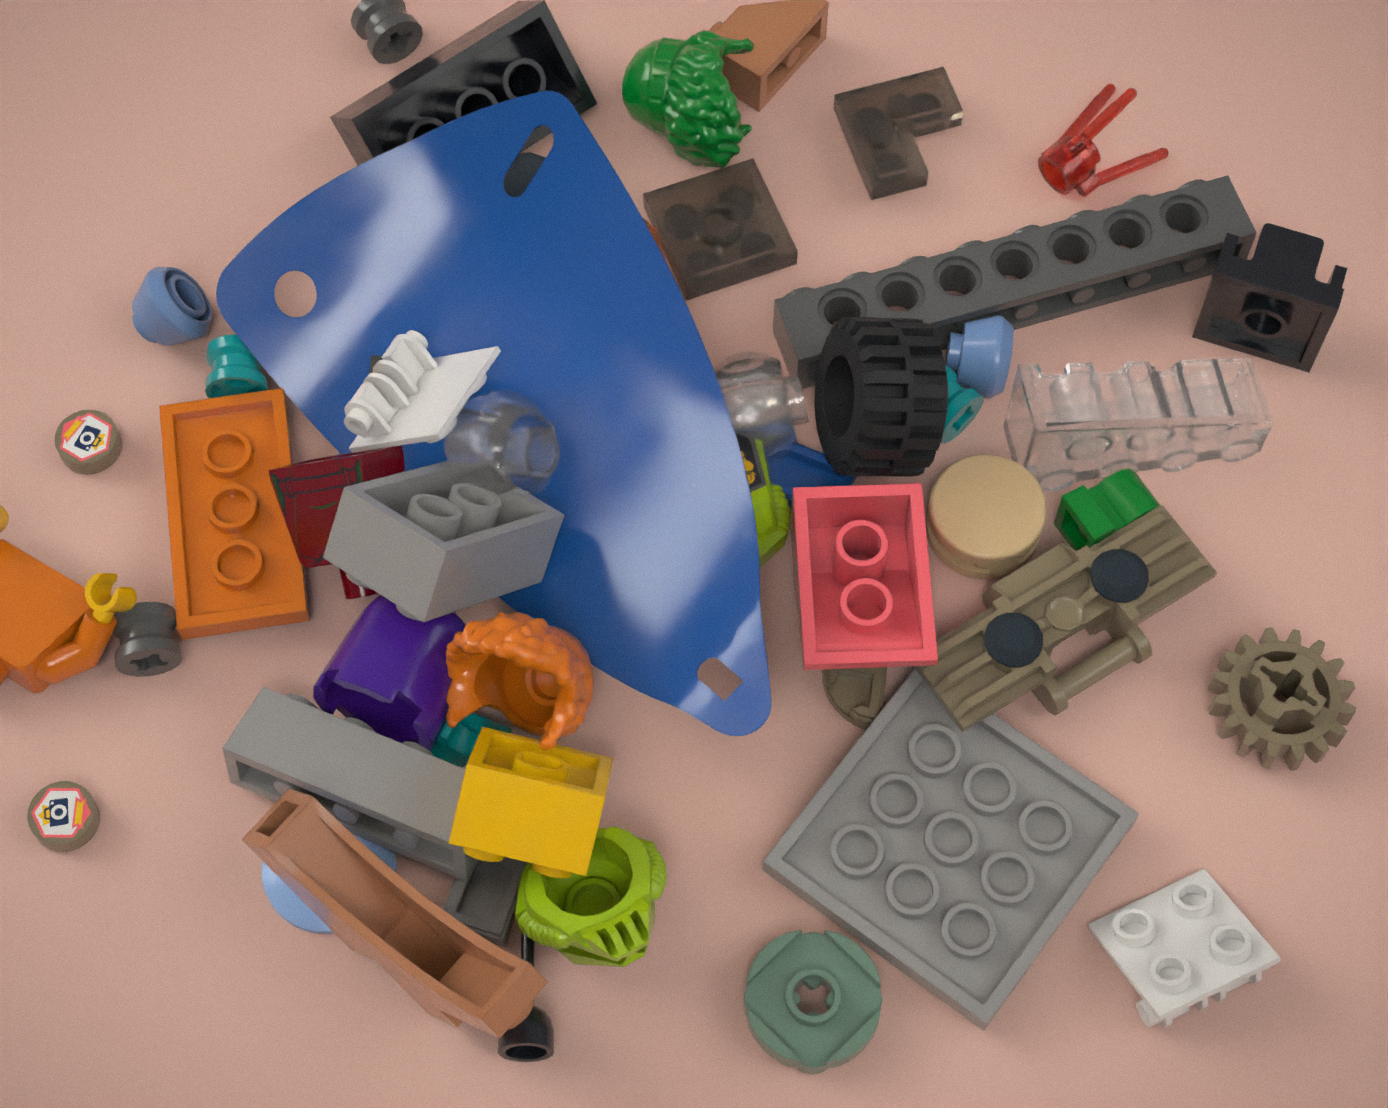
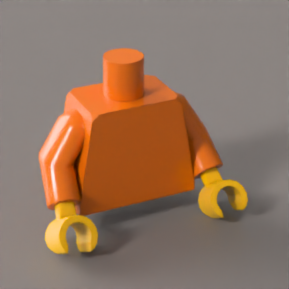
(51, 622)

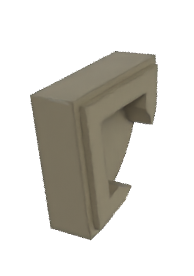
(856, 693)

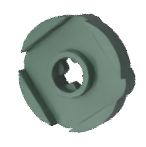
(812, 1040)

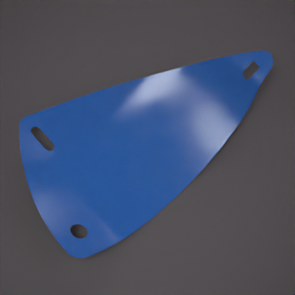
(588, 331)

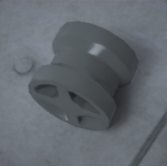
(387, 28)
(146, 640)

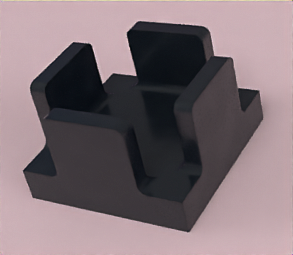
(1272, 301)

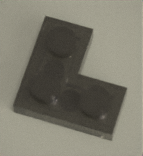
(886, 119)

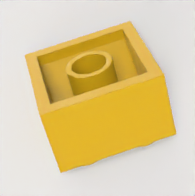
(530, 803)

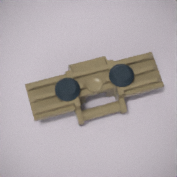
(1051, 599)

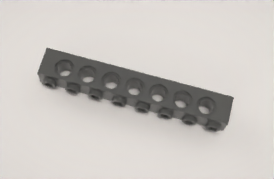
(1033, 254)

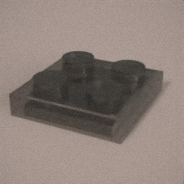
(720, 229)

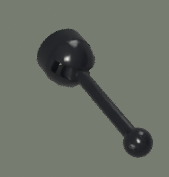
(534, 1036)

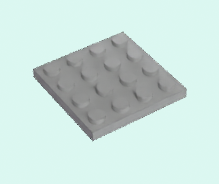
(950, 848)

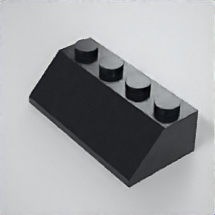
(494, 62)

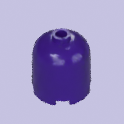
(391, 673)

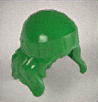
(683, 94)

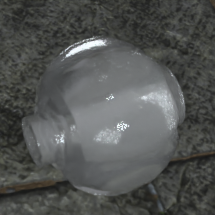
(763, 401)
(503, 444)

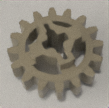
(1275, 728)

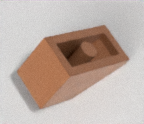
(782, 39)

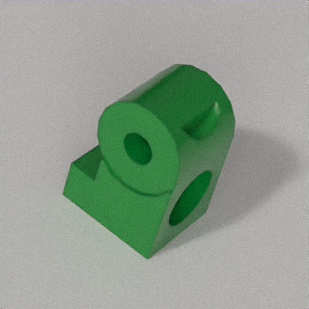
(1103, 508)

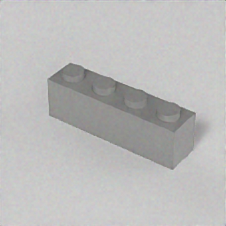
(367, 781)

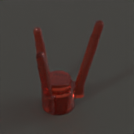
(1074, 157)

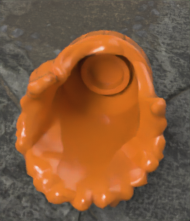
(524, 670)

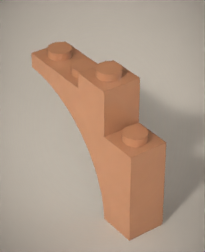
(390, 921)

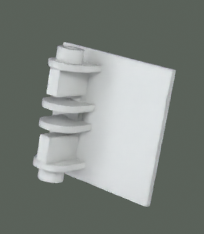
(413, 394)
(1183, 947)

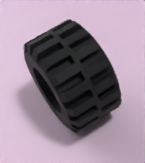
(881, 396)

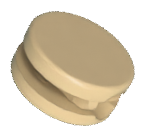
(985, 516)

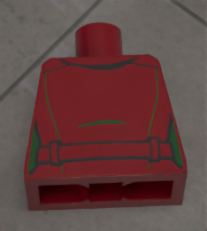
(311, 496)

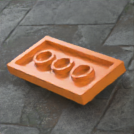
(224, 520)

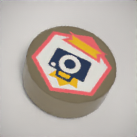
(88, 441)
(63, 816)

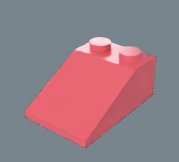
(862, 576)

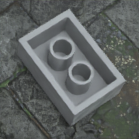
(439, 542)

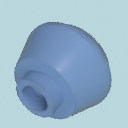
(171, 307)
(982, 354)

